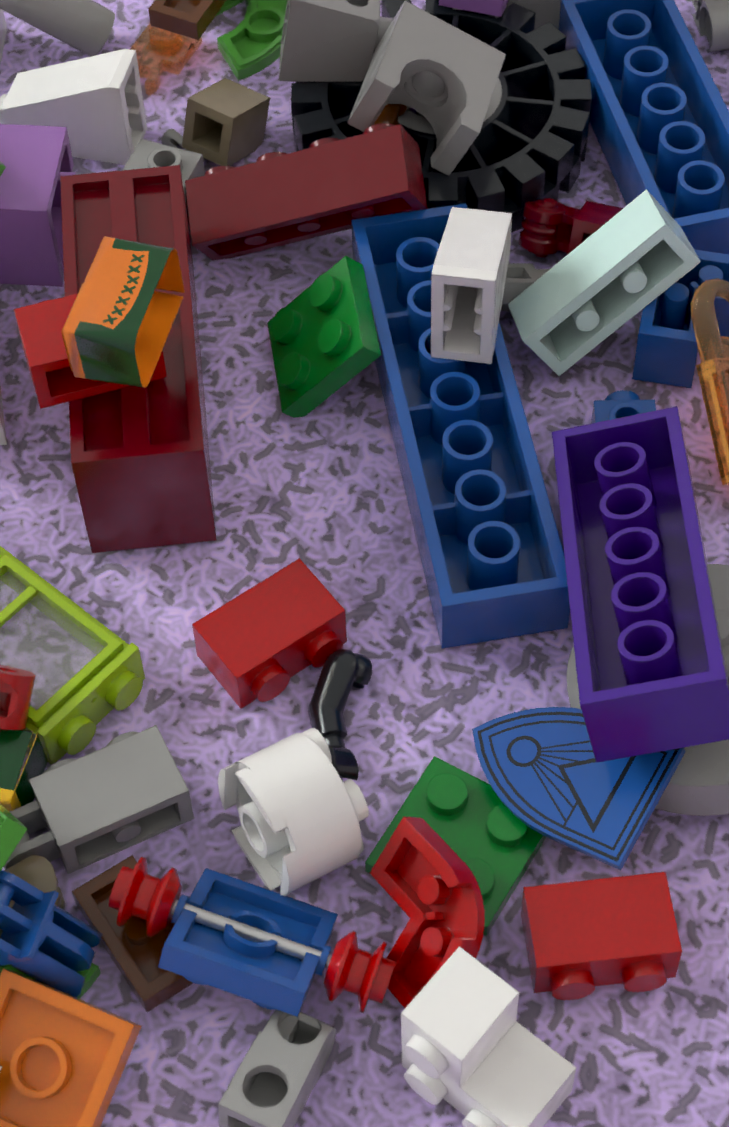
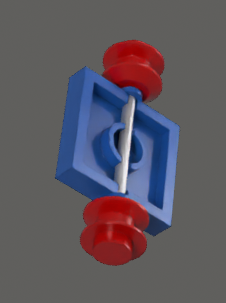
(249, 939)

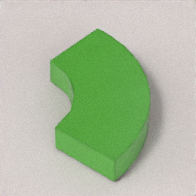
(256, 39)

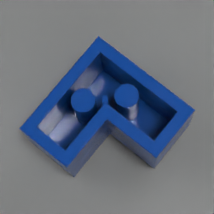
(666, 333)

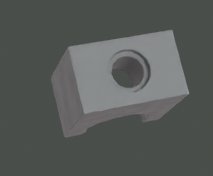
(437, 74)

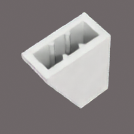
(91, 96)
(469, 284)

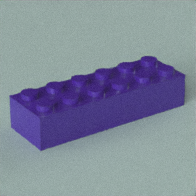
(639, 588)

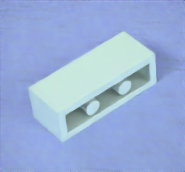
(603, 283)

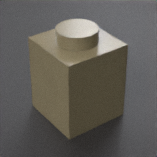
(225, 122)

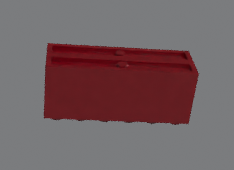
(139, 449)

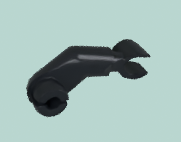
(339, 675)

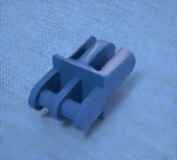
(43, 937)

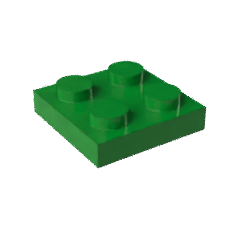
(323, 338)
(474, 827)

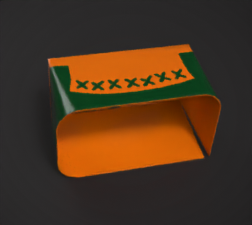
(118, 315)

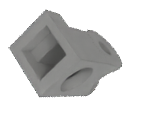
(277, 1072)

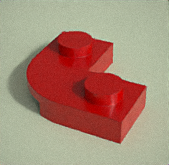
(439, 899)

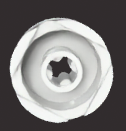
(294, 811)

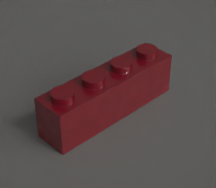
(305, 192)

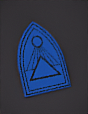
(551, 782)

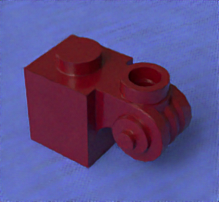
(556, 227)

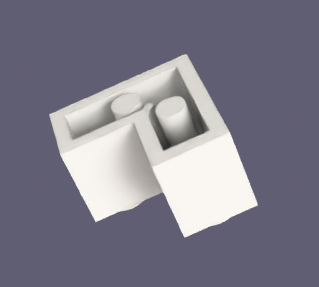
(475, 1055)

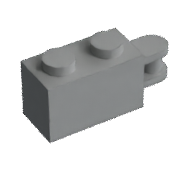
(104, 802)

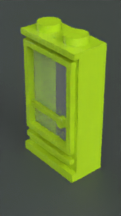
(76, 660)

